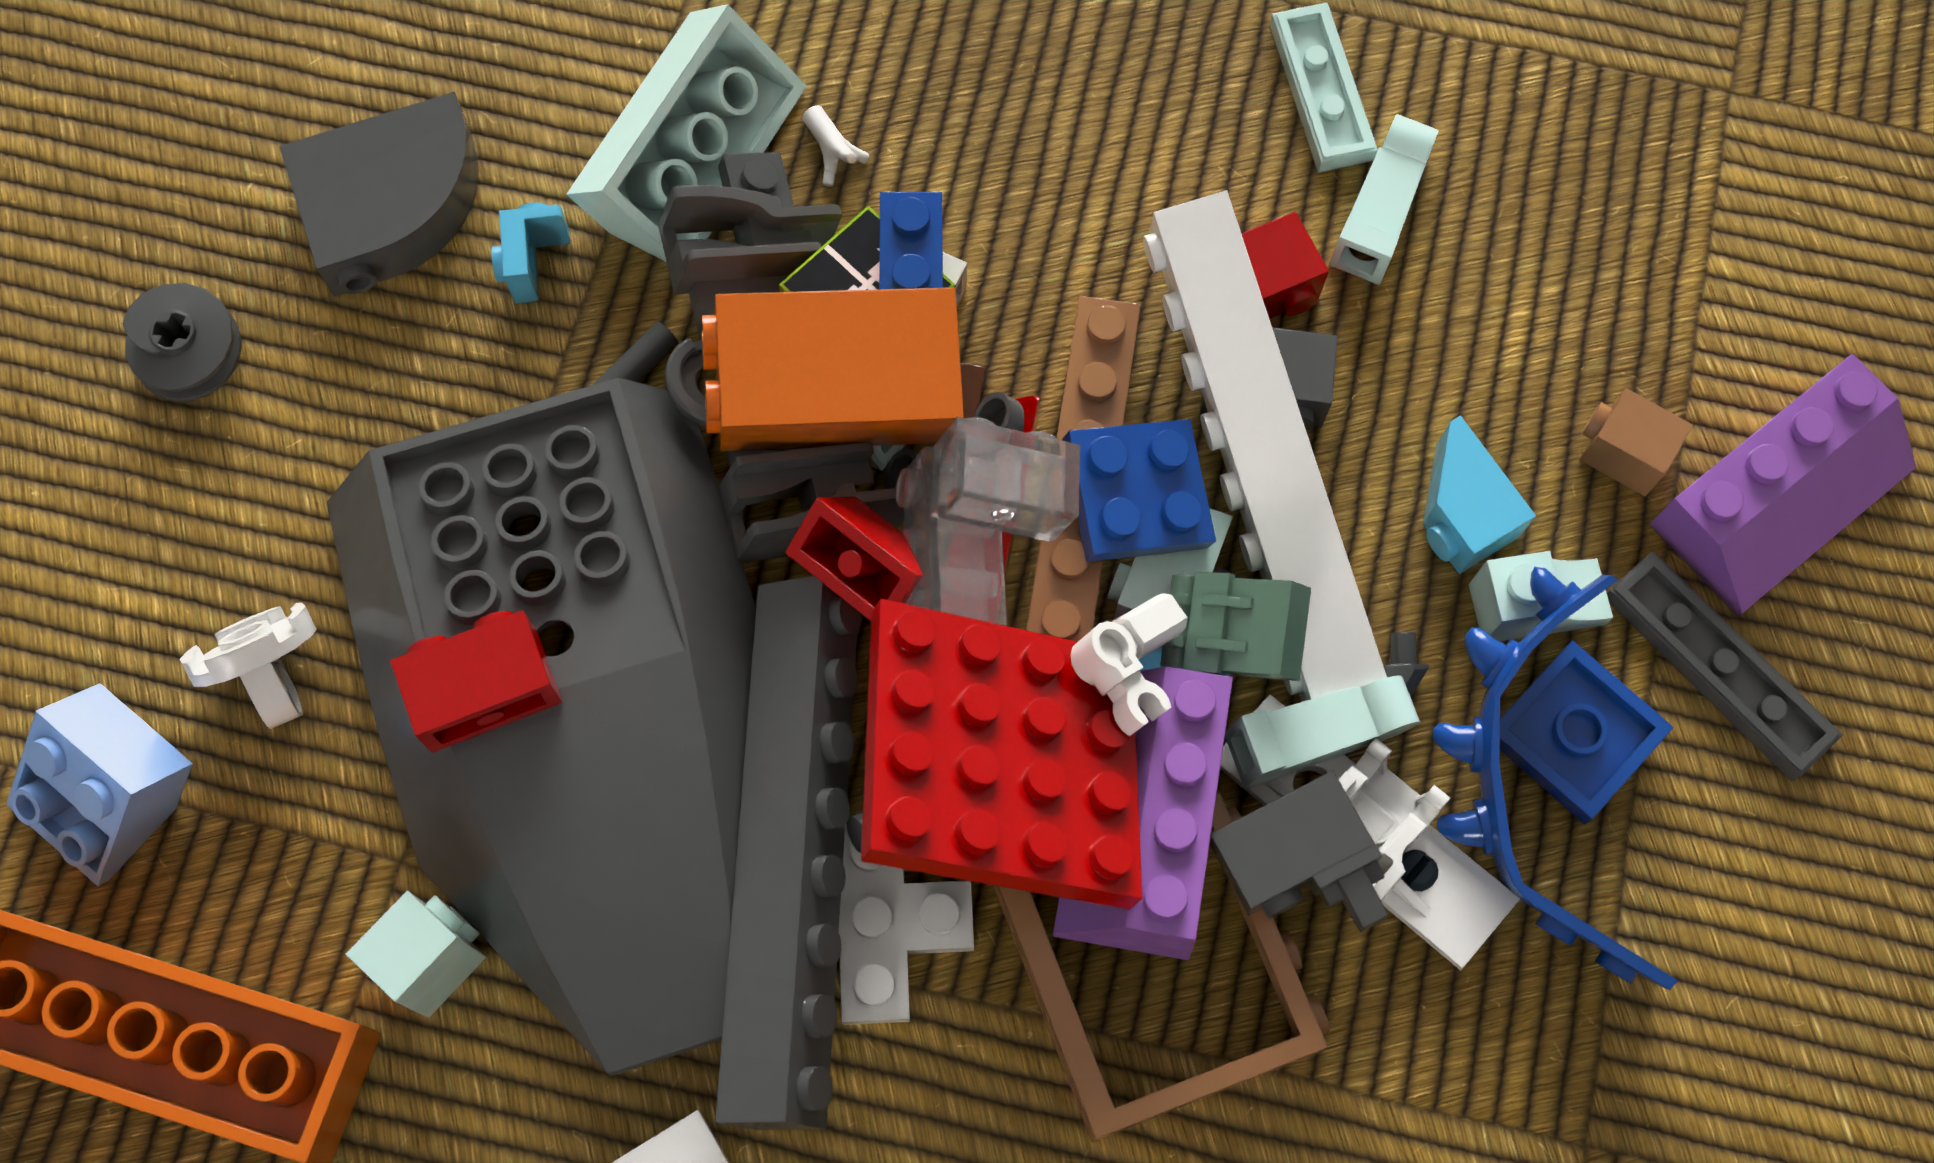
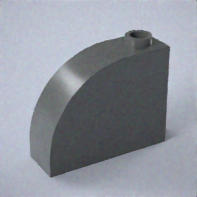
(384, 191)

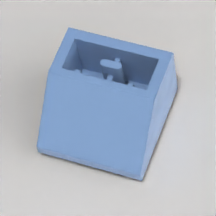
(96, 781)

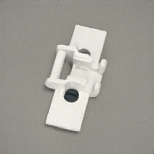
(1425, 875)

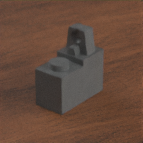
(1299, 842)

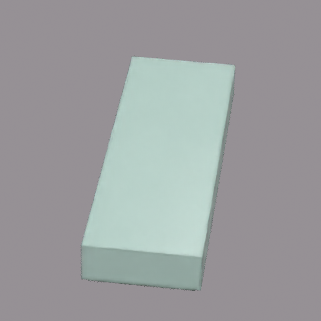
(1323, 87)

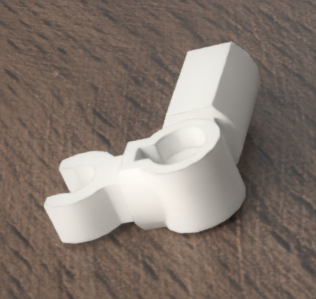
(1112, 654)

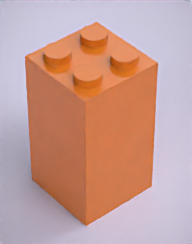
(832, 368)

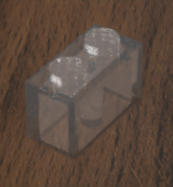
(1005, 479)

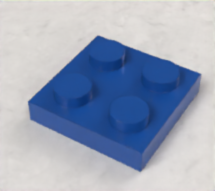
(1141, 491)
(1580, 732)

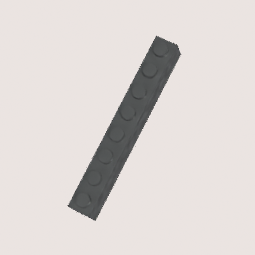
(789, 861)

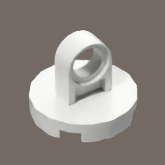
(254, 652)

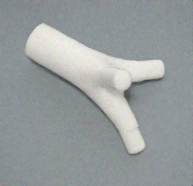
(831, 143)

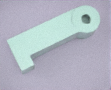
(1384, 200)
(1318, 729)

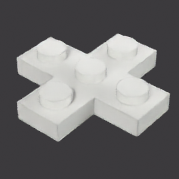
(885, 922)

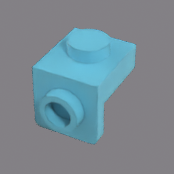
(521, 232)

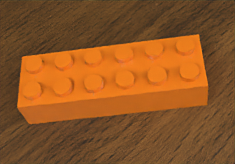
(178, 1042)

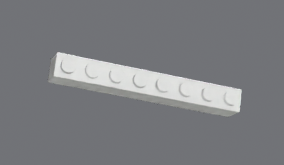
(1260, 436)

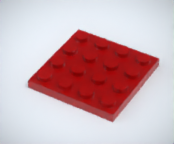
(995, 761)

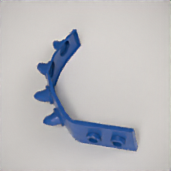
(1479, 746)

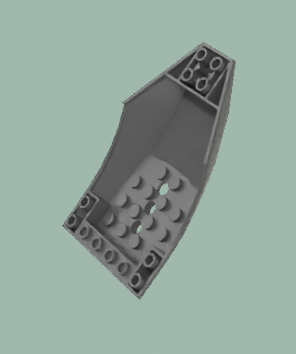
(609, 824)

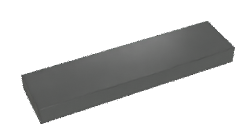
(1723, 666)

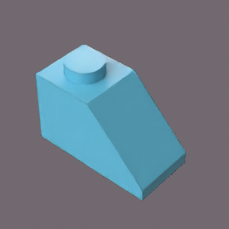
(1470, 501)

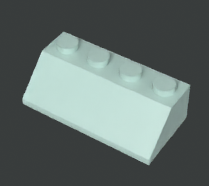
(704, 98)

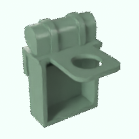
(1239, 626)

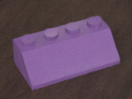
(1790, 486)
(1176, 799)

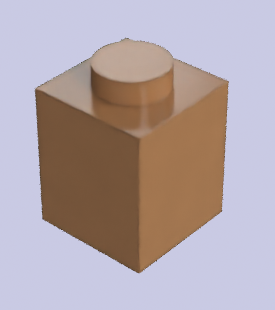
(1633, 441)

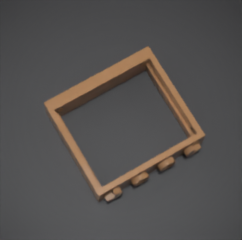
(1094, 1103)

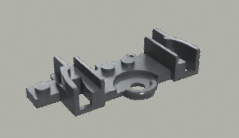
(769, 246)

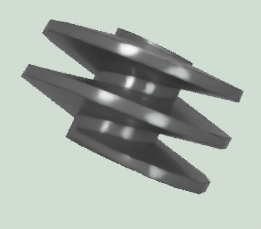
(181, 341)

